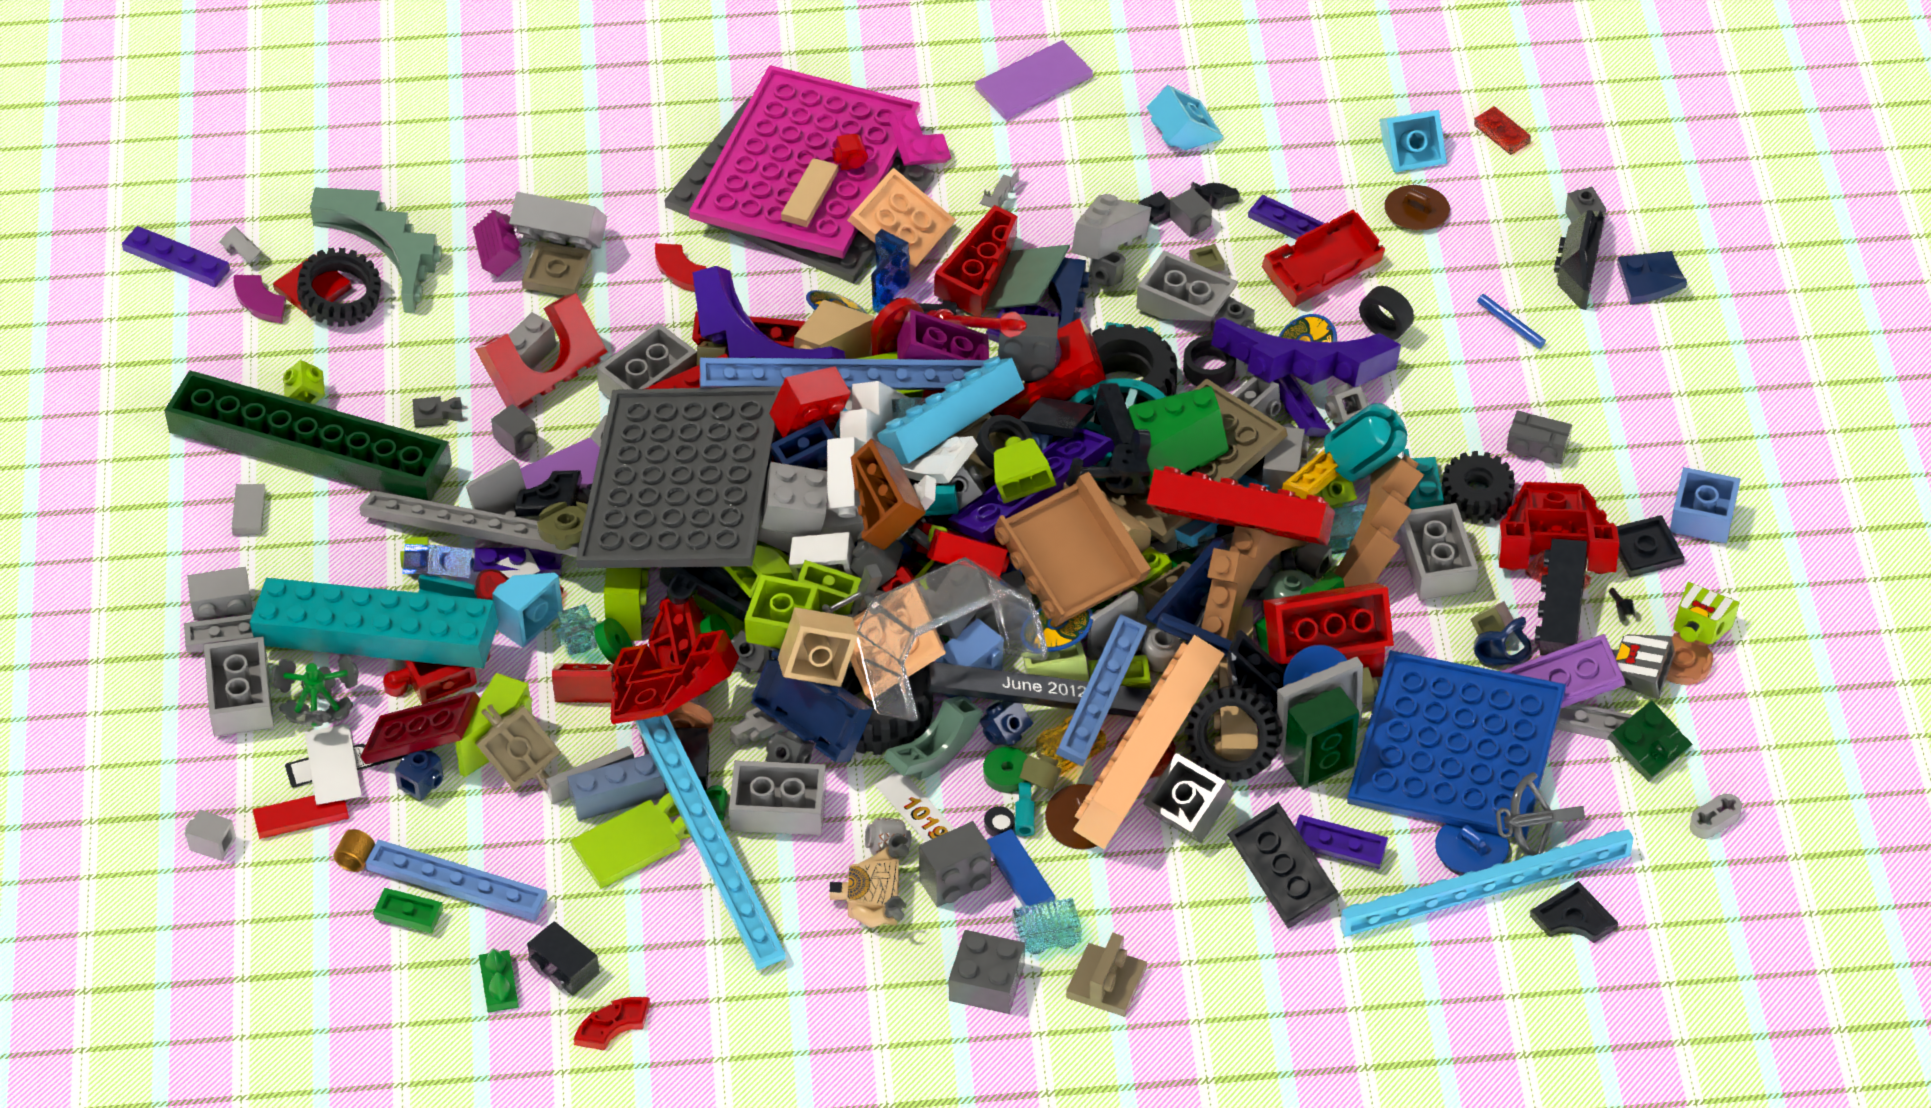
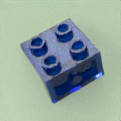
(891, 269)

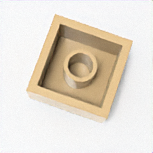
(817, 647)

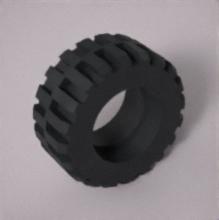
(1137, 352)
(889, 732)

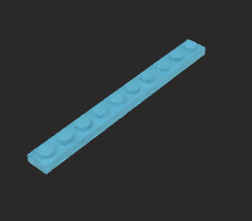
(711, 841)
(1486, 882)

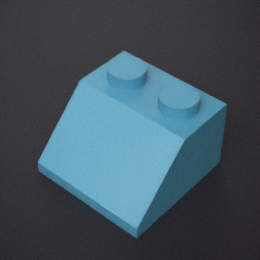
(1182, 119)
(1413, 140)
(527, 605)

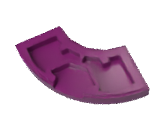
(258, 299)

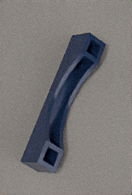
(1067, 290)

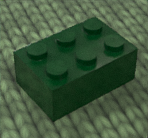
(1321, 737)

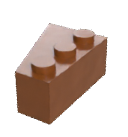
(885, 494)

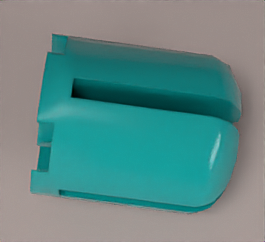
(1366, 441)

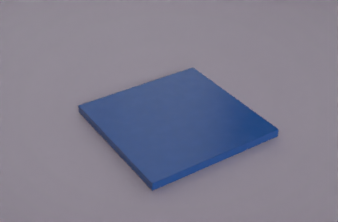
(1454, 741)

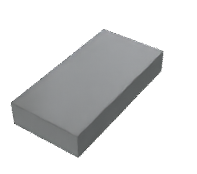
(248, 509)

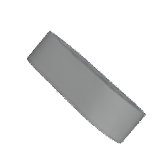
(1712, 812)

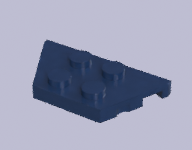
(1186, 594)

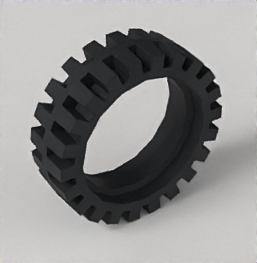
(334, 311)

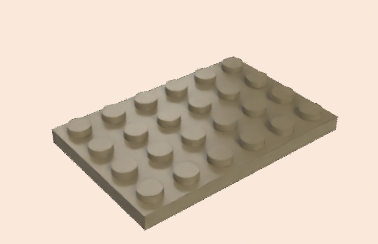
(1249, 439)

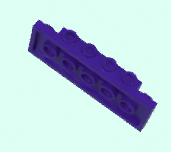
(982, 514)

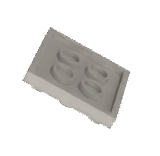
(1345, 675)

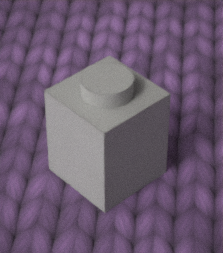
(210, 835)

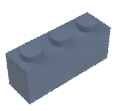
(615, 787)

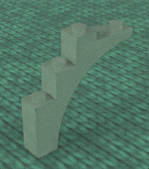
(366, 217)

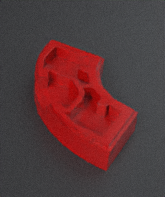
(675, 265)
(611, 1020)

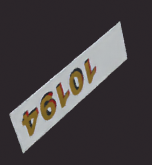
(914, 806)

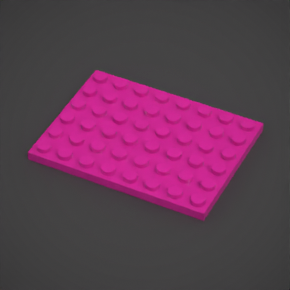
(772, 145)

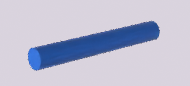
(1511, 321)

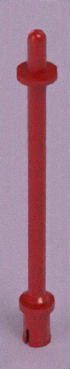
(1009, 324)

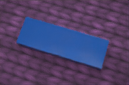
(1019, 869)

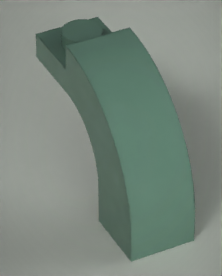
(941, 741)

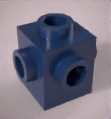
(1005, 723)
(419, 773)

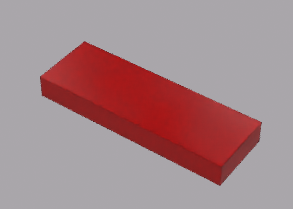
(297, 815)

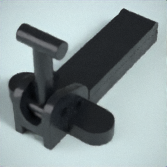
(1130, 444)
(712, 584)

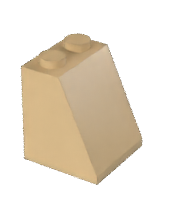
(839, 328)

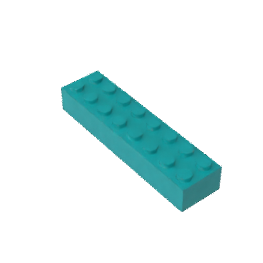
(375, 622)

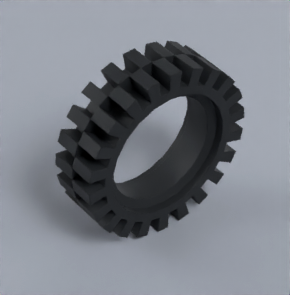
(1264, 717)

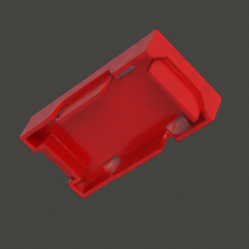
(1323, 259)

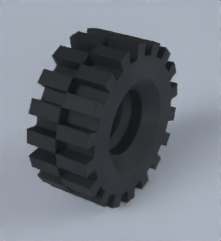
(1478, 503)

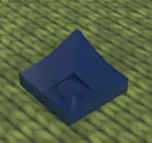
(1650, 276)

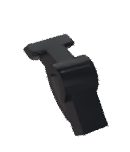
(1217, 194)

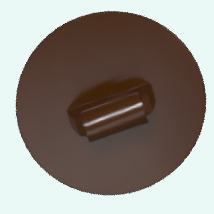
(1417, 207)
(1061, 813)

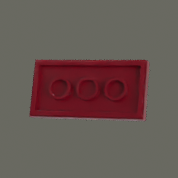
(420, 727)

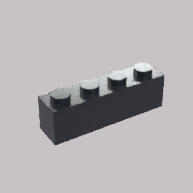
(1563, 595)

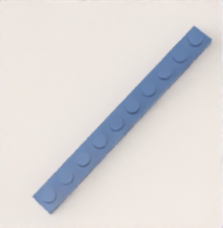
(895, 373)

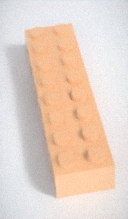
(1146, 741)

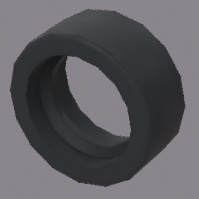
(1395, 304)
(1196, 375)
(999, 423)

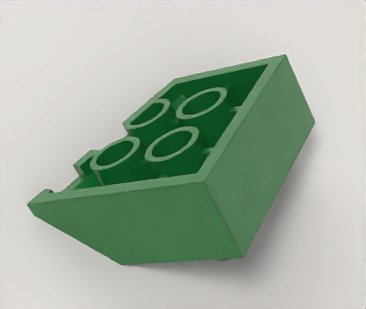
(1183, 430)

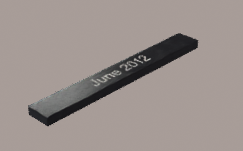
(1025, 688)

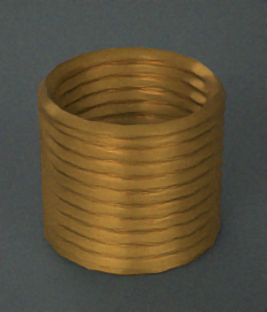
(353, 850)

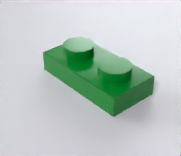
(408, 910)

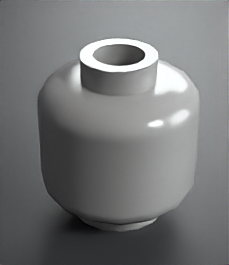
(1159, 649)

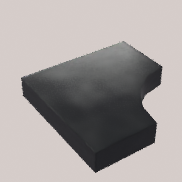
(559, 487)
(1574, 912)

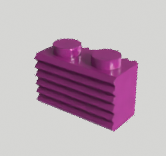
(496, 243)

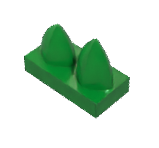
(498, 980)

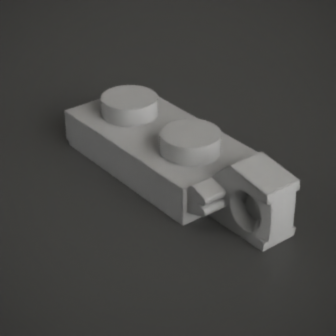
(753, 727)

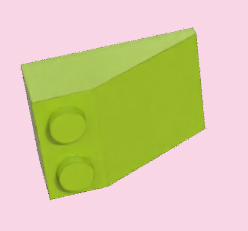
(506, 696)

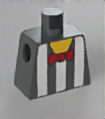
(1645, 662)

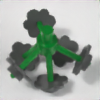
(315, 683)

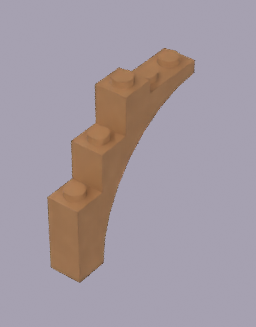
(1382, 518)
(1235, 573)

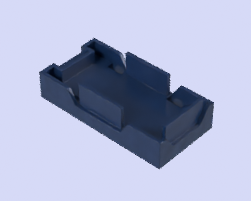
(813, 710)

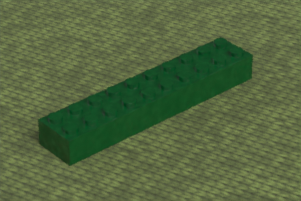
(308, 436)

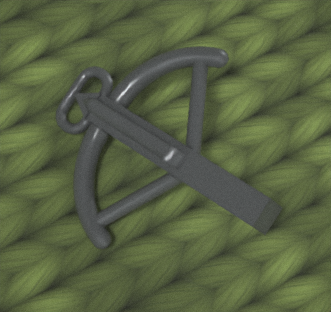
(867, 590)
(1515, 821)

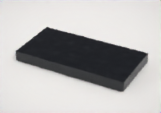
(1283, 865)

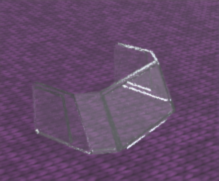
(926, 603)

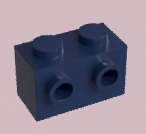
(804, 447)

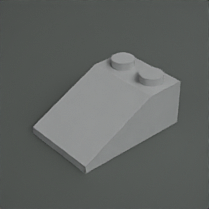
(1182, 290)

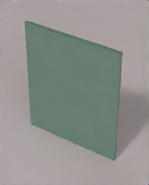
(1026, 276)

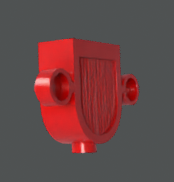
(429, 680)

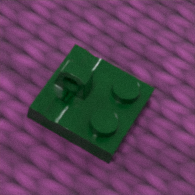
(1650, 741)

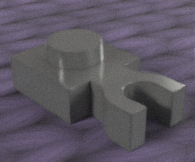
(432, 410)

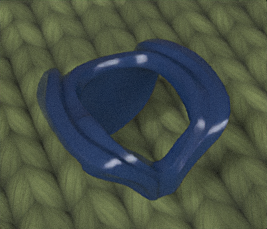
(1491, 649)

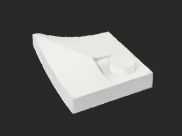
(942, 460)

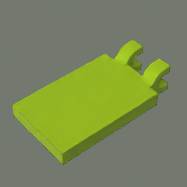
(630, 841)

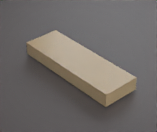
(809, 192)

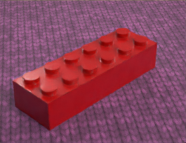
(1233, 505)

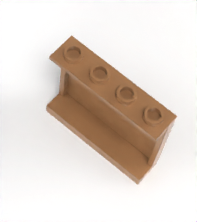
(1072, 550)

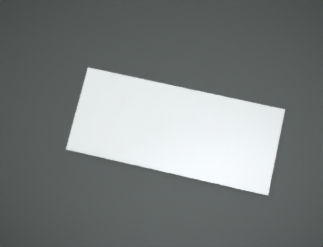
(332, 764)

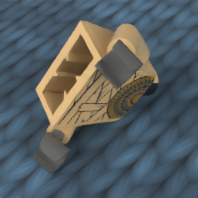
(874, 886)

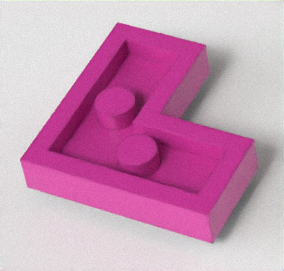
(913, 145)

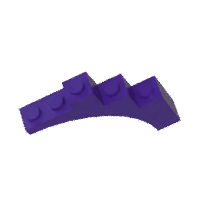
(725, 321)
(1311, 361)

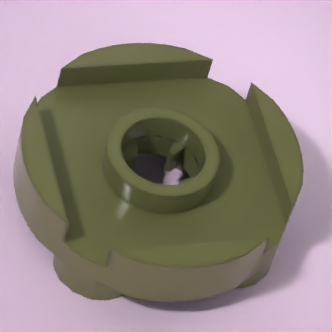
(552, 526)

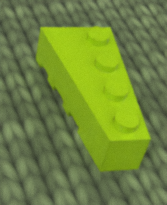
(625, 598)

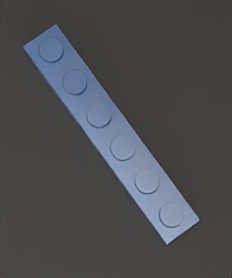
(1101, 690)
(456, 880)

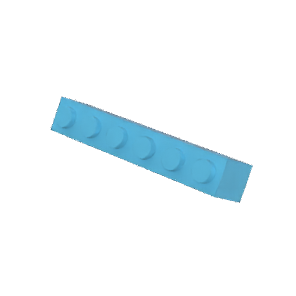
(952, 409)

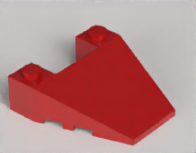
(1556, 512)
(649, 691)

